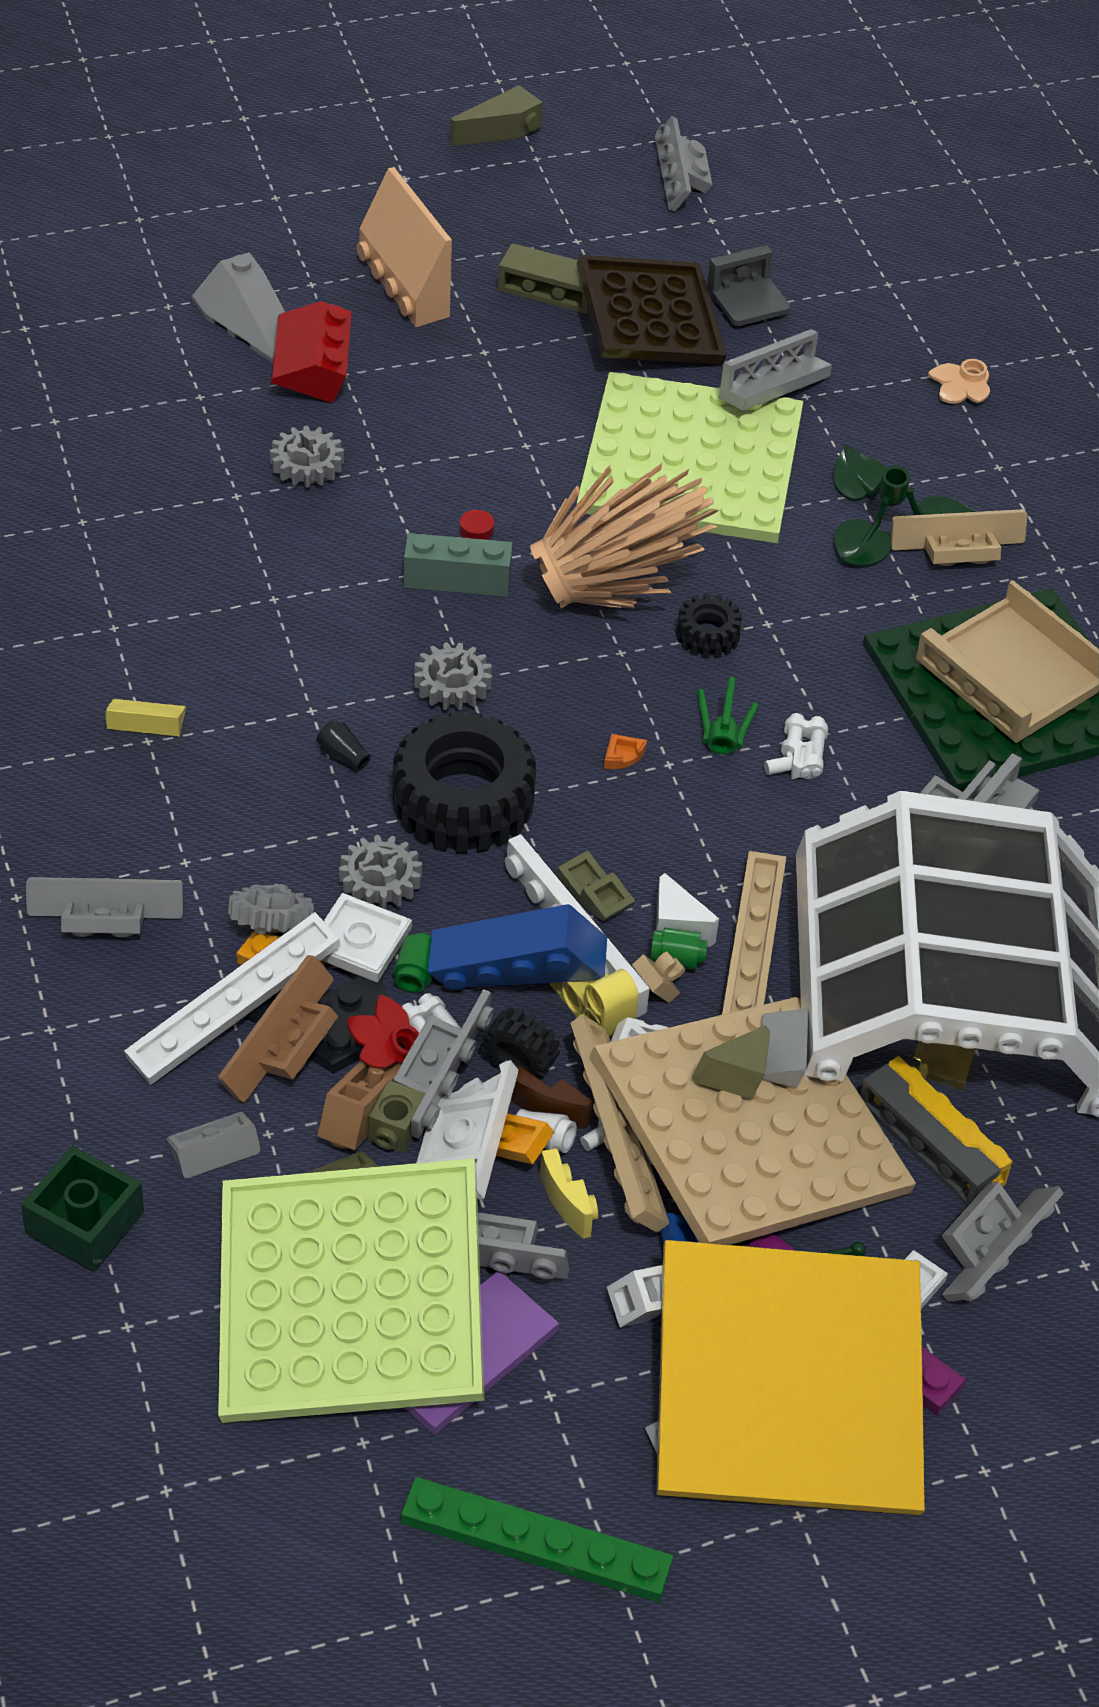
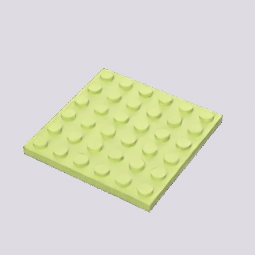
(686, 426)
(350, 1291)

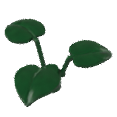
(862, 475)

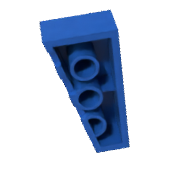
(519, 949)

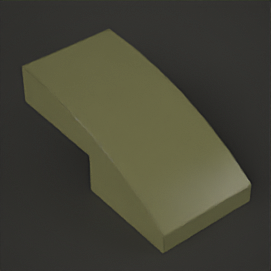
(595, 890)

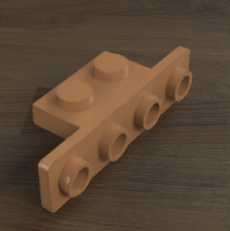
(284, 1033)

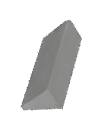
(787, 1046)
(214, 1144)

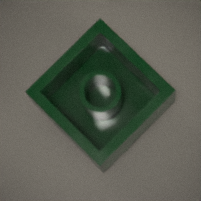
(82, 1207)

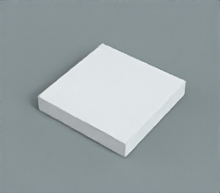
(366, 935)

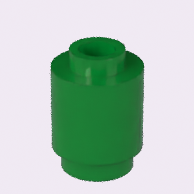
(681, 944)
(413, 963)

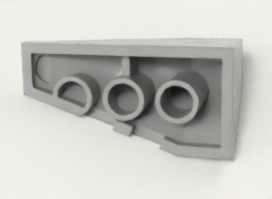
(241, 301)

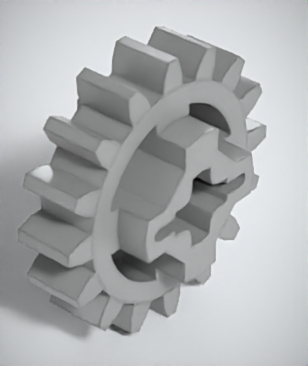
(306, 456)
(452, 676)
(377, 871)
(269, 908)

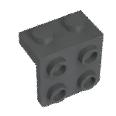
(744, 286)

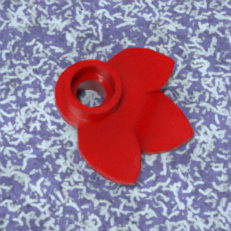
(382, 1032)

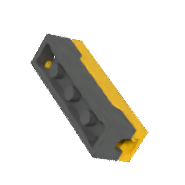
(934, 1130)

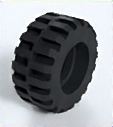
(458, 816)

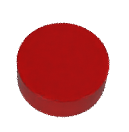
(477, 525)

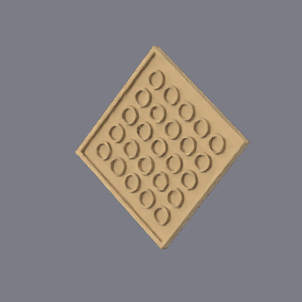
(743, 1161)

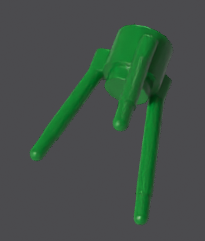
(724, 734)

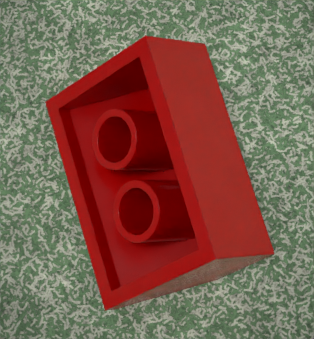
(312, 350)

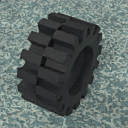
(709, 612)
(522, 1041)

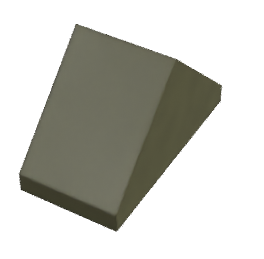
(736, 1065)

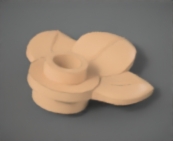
(962, 381)

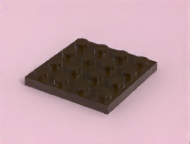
(650, 309)

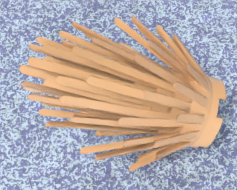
(620, 539)

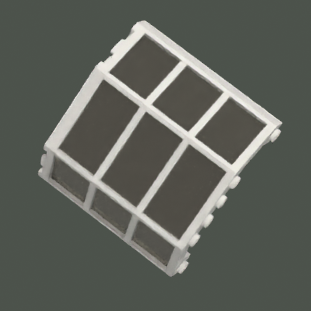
(950, 933)

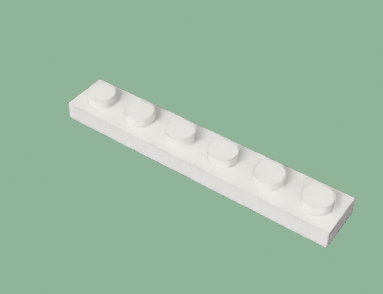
(549, 892)
(230, 999)

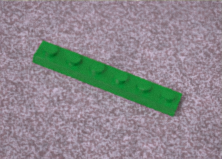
(537, 1539)

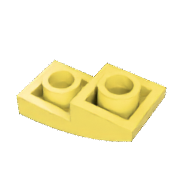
(567, 1196)

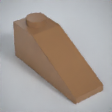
(351, 1102)

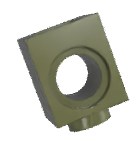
(392, 1115)

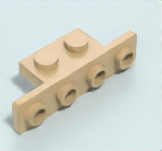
(960, 536)

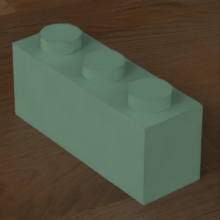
(457, 564)

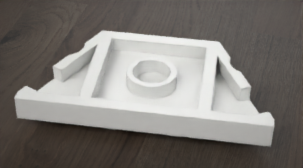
(472, 1124)

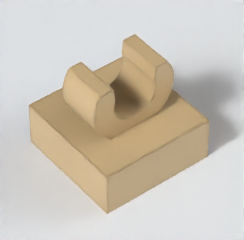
(660, 974)

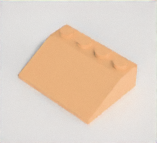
(407, 251)

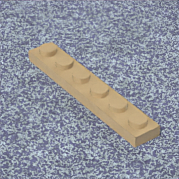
(754, 932)
(631, 1160)

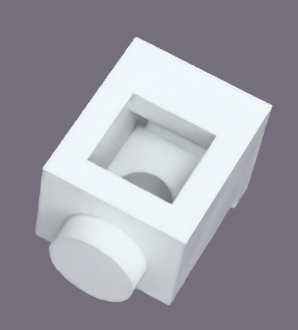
(637, 1296)

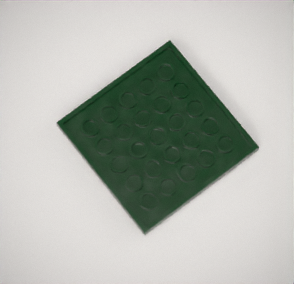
(958, 733)

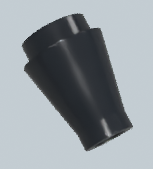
(342, 745)

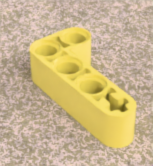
(601, 1000)

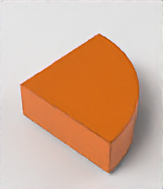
(624, 751)

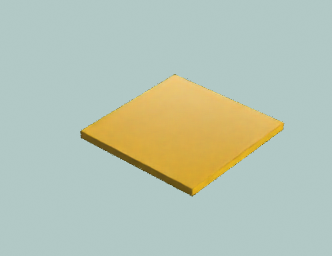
(791, 1378)

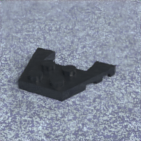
(349, 1000)

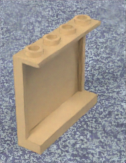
(1014, 663)

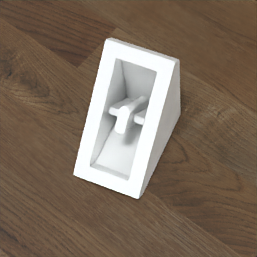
(682, 911)

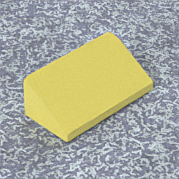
(145, 717)

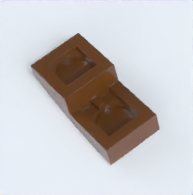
(561, 1098)

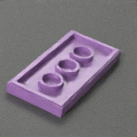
(510, 1333)

